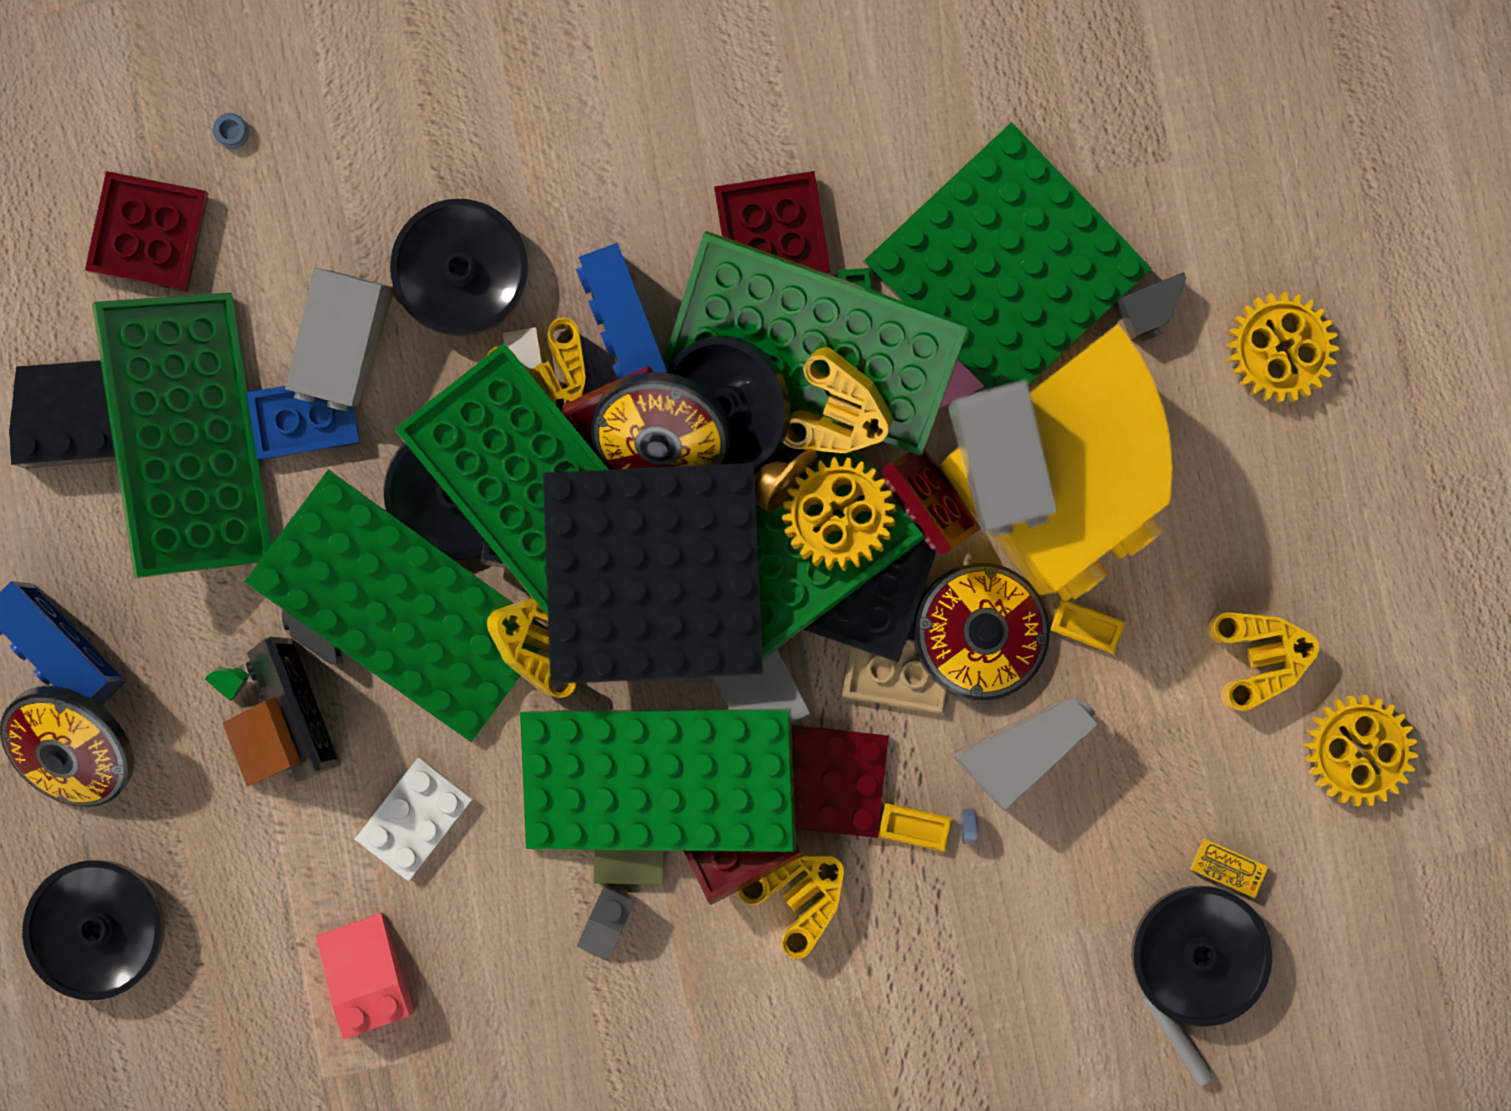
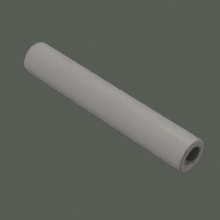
(1181, 1045)

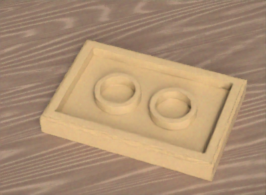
(892, 683)

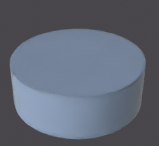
(231, 131)
(969, 826)

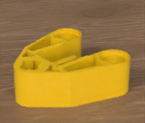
(568, 361)
(849, 384)
(509, 643)
(1267, 684)
(819, 914)

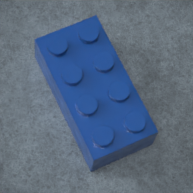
(619, 310)
(54, 644)

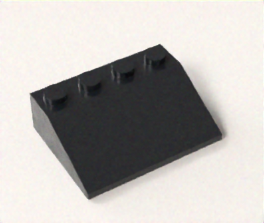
(60, 416)
(282, 675)

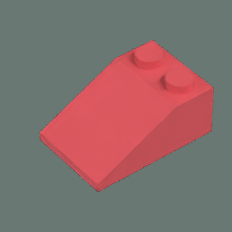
(364, 976)

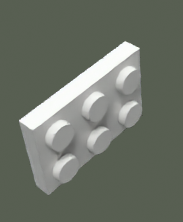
(413, 819)

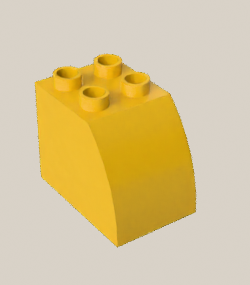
(1104, 464)

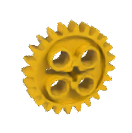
(1254, 361)
(821, 489)
(1338, 770)

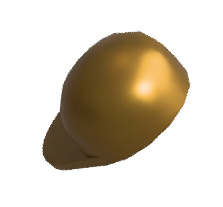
(777, 477)

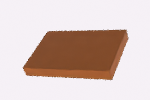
(261, 741)

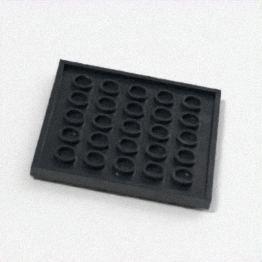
(652, 573)

